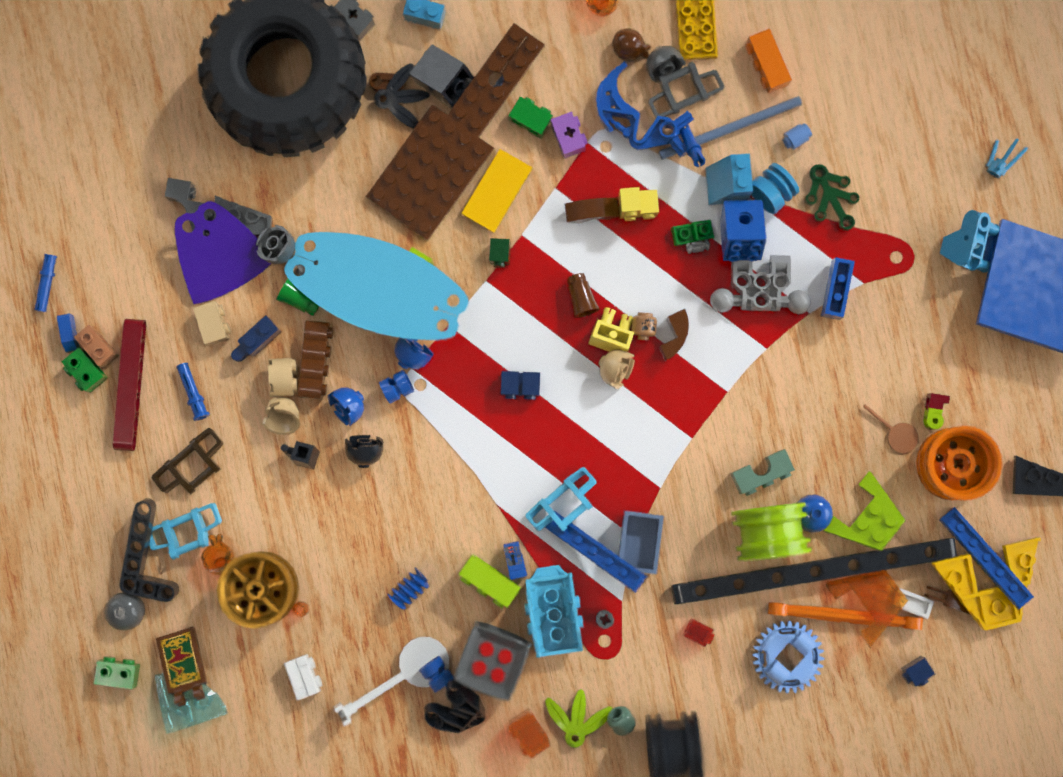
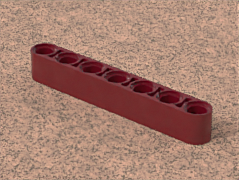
(129, 384)

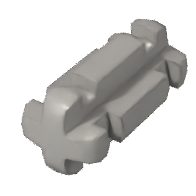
(697, 246)

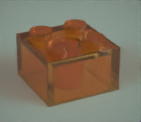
(529, 733)

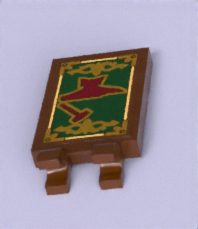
(182, 664)

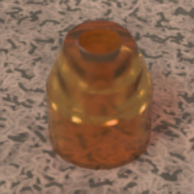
(305, 609)

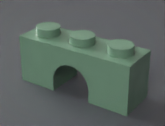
(778, 466)

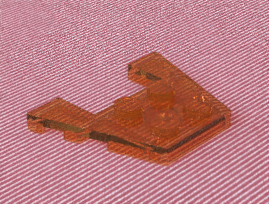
(878, 595)

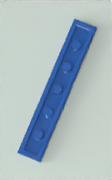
(599, 554)
(986, 558)

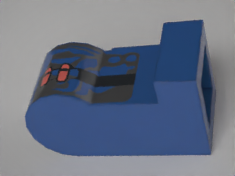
(514, 560)

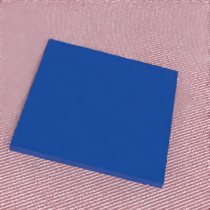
(1025, 286)

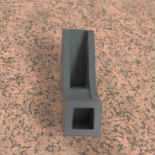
(184, 192)

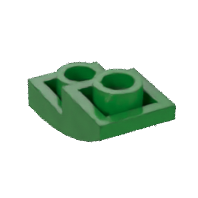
(692, 232)

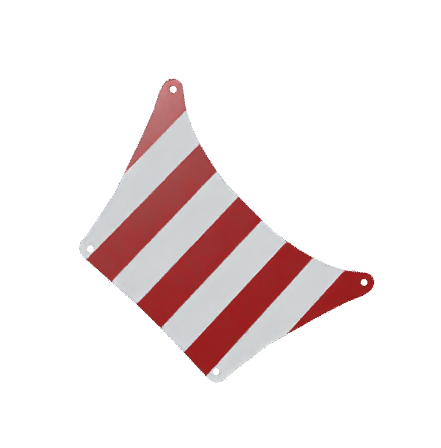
(629, 433)

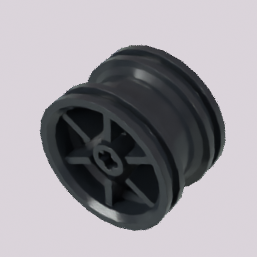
(674, 746)

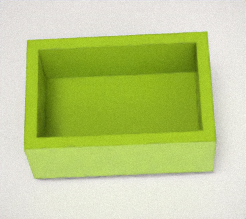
(489, 581)

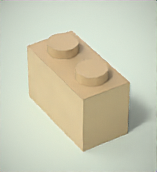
(211, 323)

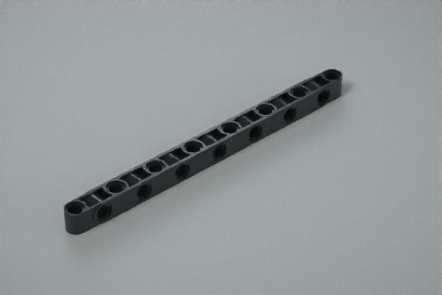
(800, 573)

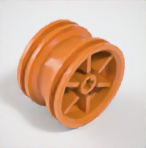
(986, 456)

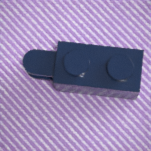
(255, 339)

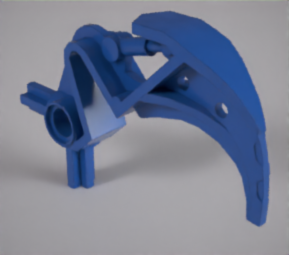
(655, 135)

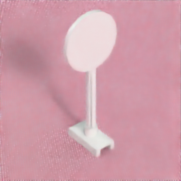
(412, 658)

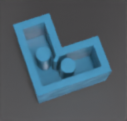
(424, 13)

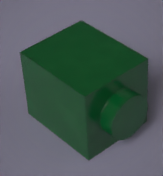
(499, 252)

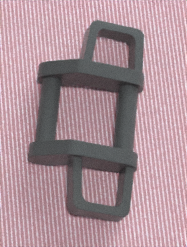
(696, 78)

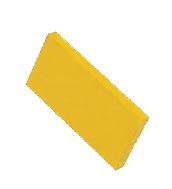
(696, 29)
(497, 191)

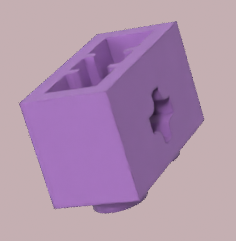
(564, 124)

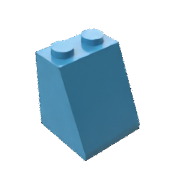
(729, 179)

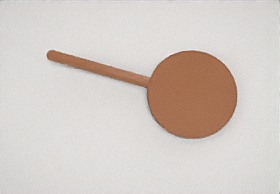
(901, 437)

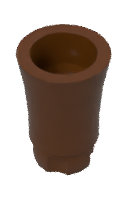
(581, 296)

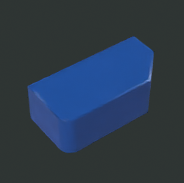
(67, 332)

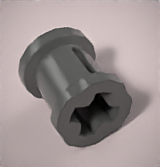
(601, 614)

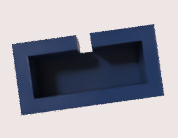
(520, 384)

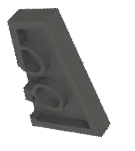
(252, 219)

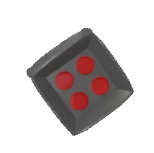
(492, 661)

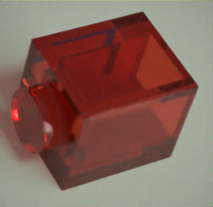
(699, 632)

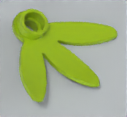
(576, 725)

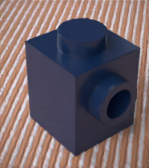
(917, 672)

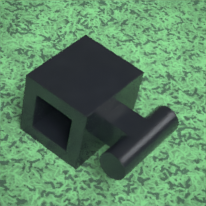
(302, 454)

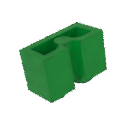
(530, 116)

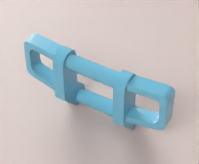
(568, 483)
(195, 515)

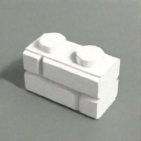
(303, 676)

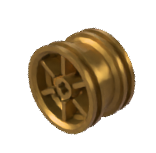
(238, 570)

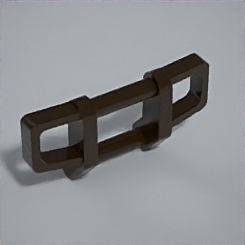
(206, 456)

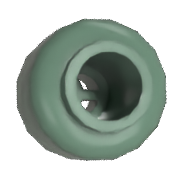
(621, 720)

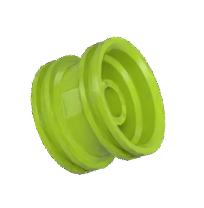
(771, 532)

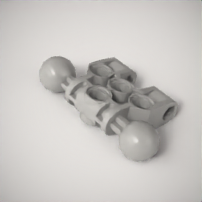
(779, 267)

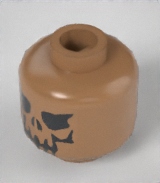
(644, 325)

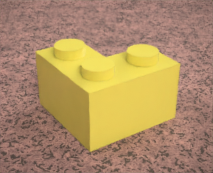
(637, 203)

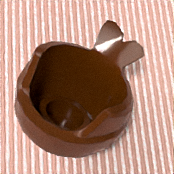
(629, 45)

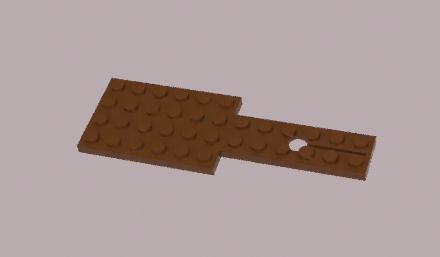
(447, 149)

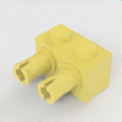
(611, 337)

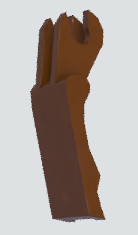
(950, 599)

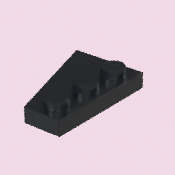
(1035, 479)

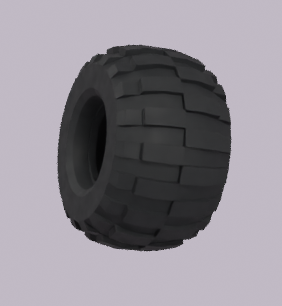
(292, 121)

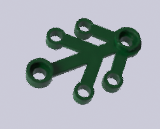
(831, 194)

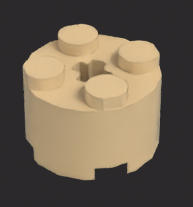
(281, 377)

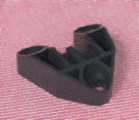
(464, 713)

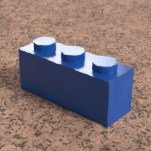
(837, 288)

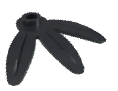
(393, 97)

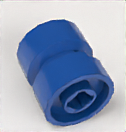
(397, 386)
(436, 673)

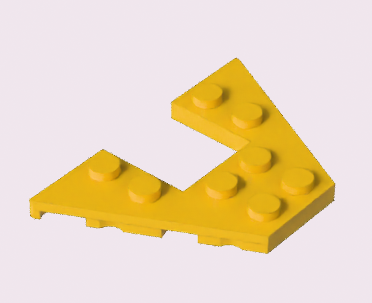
(989, 606)

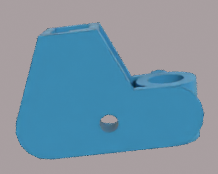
(960, 244)

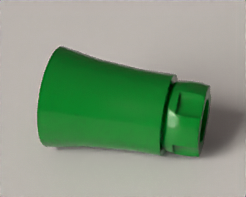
(292, 296)

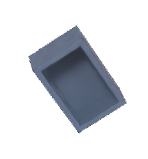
(641, 540)

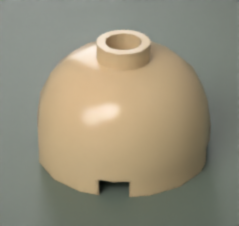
(616, 367)

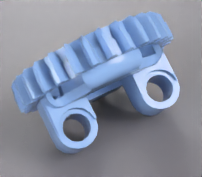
(774, 643)

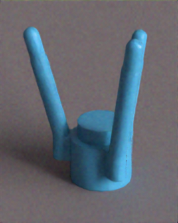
(997, 167)

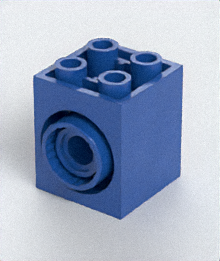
(742, 230)

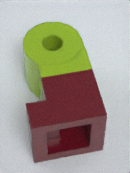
(933, 410)

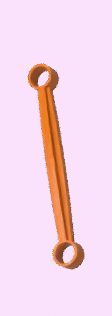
(839, 615)

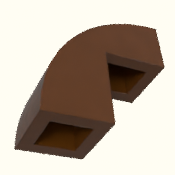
(592, 209)
(679, 325)

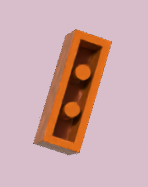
(768, 61)

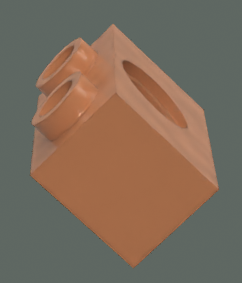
(96, 346)

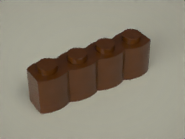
(314, 358)

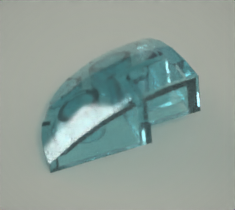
(193, 713)

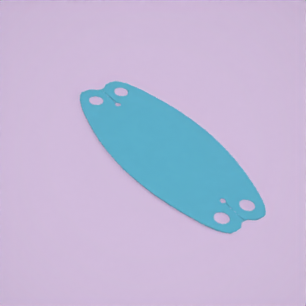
(376, 285)

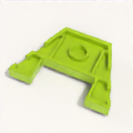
(876, 523)

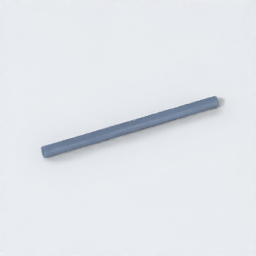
(738, 124)

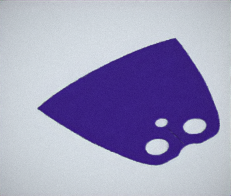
(217, 261)

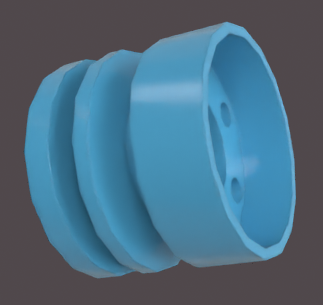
(774, 188)

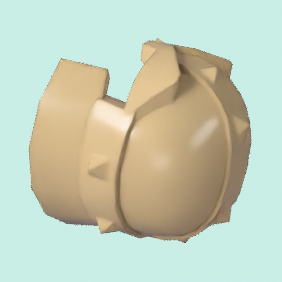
(282, 416)

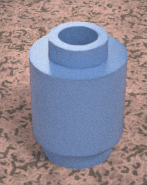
(797, 136)

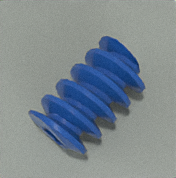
(409, 590)

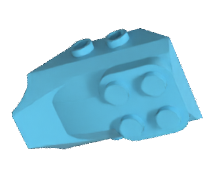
(553, 612)

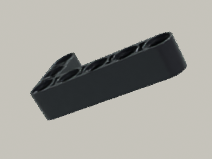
(140, 557)

